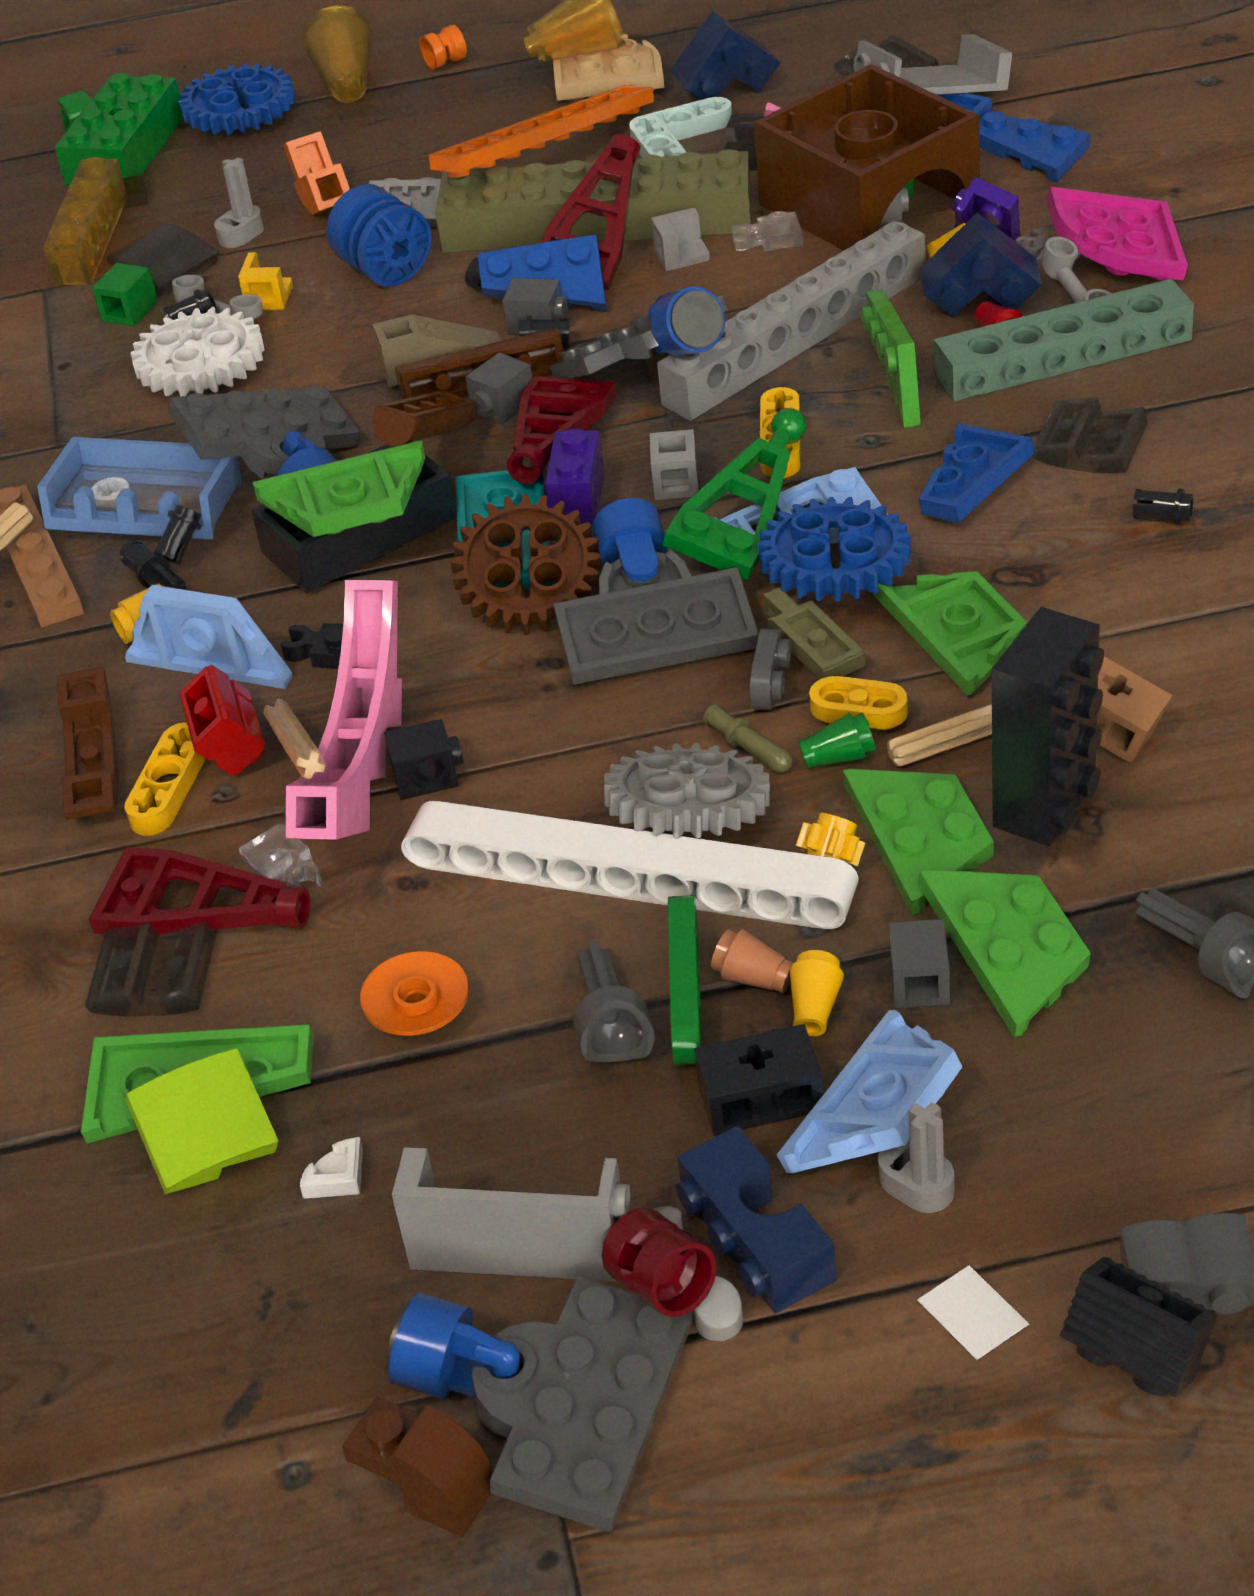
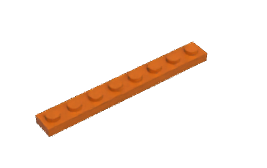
(534, 132)

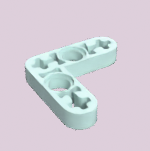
(661, 130)

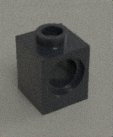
(423, 758)

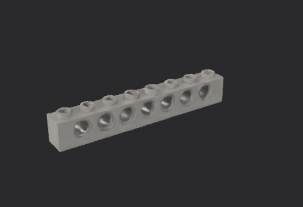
(792, 320)

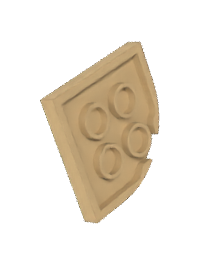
(605, 70)

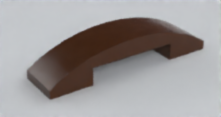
(88, 744)

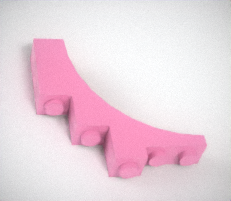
(362, 708)

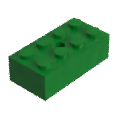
(122, 122)

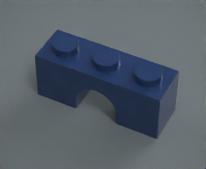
(776, 1254)

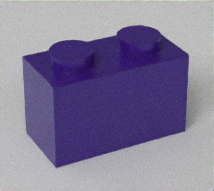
(576, 472)

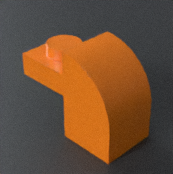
(317, 179)

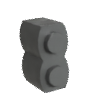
(1199, 1258)

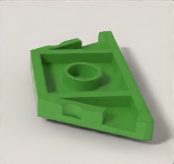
(345, 491)
(956, 622)
(918, 825)
(1009, 938)

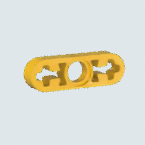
(769, 403)
(169, 796)

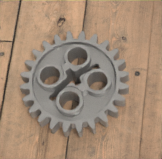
(686, 790)

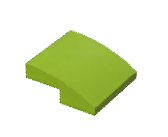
(201, 1120)

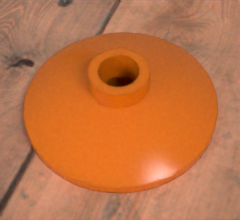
(414, 993)

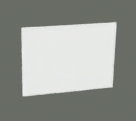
(973, 1312)

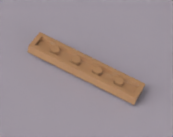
(40, 565)

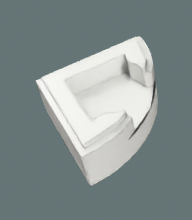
(336, 1172)

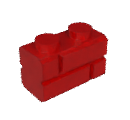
(222, 720)

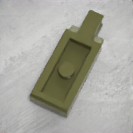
(813, 636)

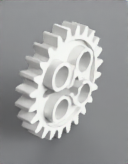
(197, 352)

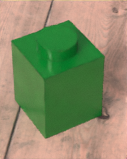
(125, 294)

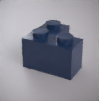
(719, 54)
(979, 260)

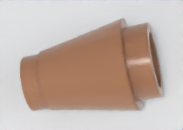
(750, 962)

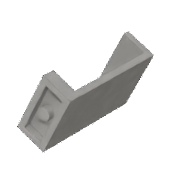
(979, 68)
(504, 1228)

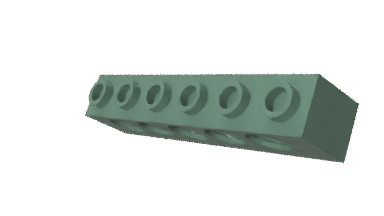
(1063, 339)

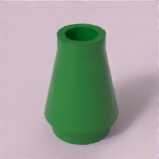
(838, 742)

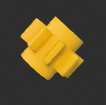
(831, 838)

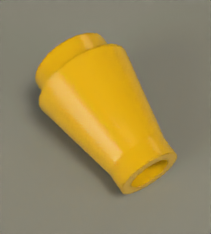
(814, 988)

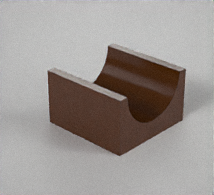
(854, 148)

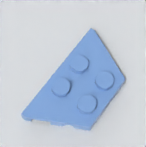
(201, 629)
(872, 1097)

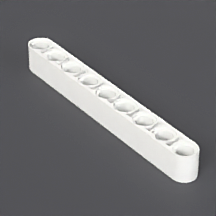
(631, 864)

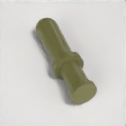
(739, 732)

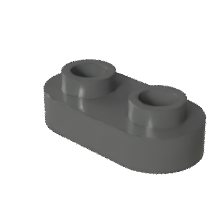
(767, 679)

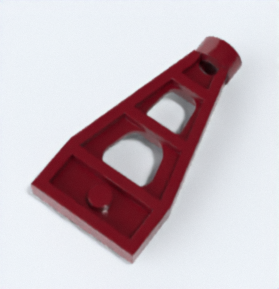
(615, 166)
(539, 403)
(144, 874)

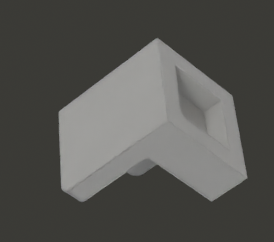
(678, 239)

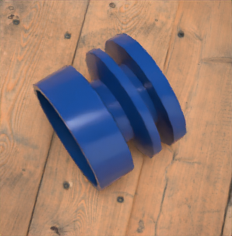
(378, 235)

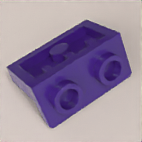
(992, 203)

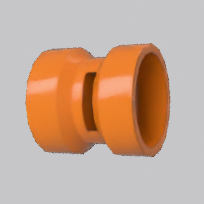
(443, 47)

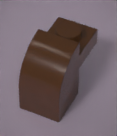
(431, 1458)

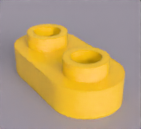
(880, 701)

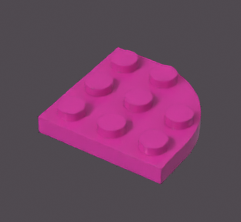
(1120, 232)

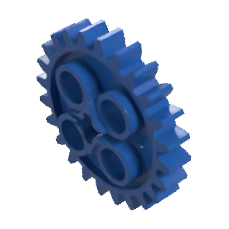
(237, 98)
(869, 542)

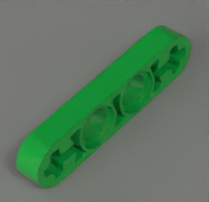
(684, 979)

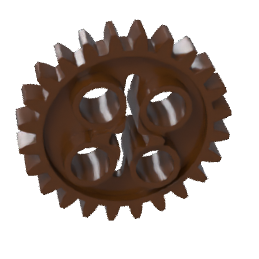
(482, 565)

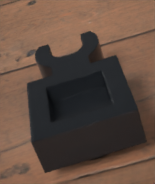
(321, 646)

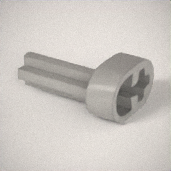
(244, 219)
(925, 1175)

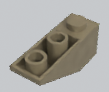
(422, 338)

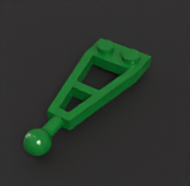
(721, 543)

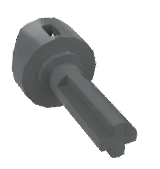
(1223, 945)
(611, 1018)

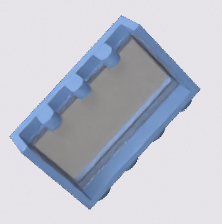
(133, 486)

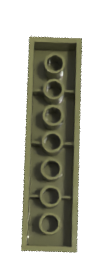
(516, 204)

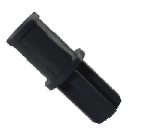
(149, 568)

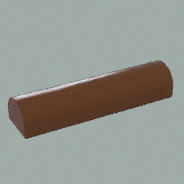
(449, 370)
(422, 417)

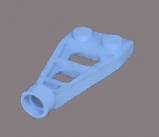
(838, 484)

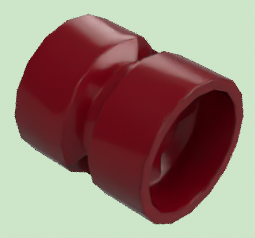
(659, 1262)

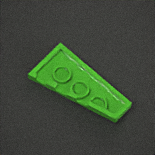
(895, 354)
(273, 1056)

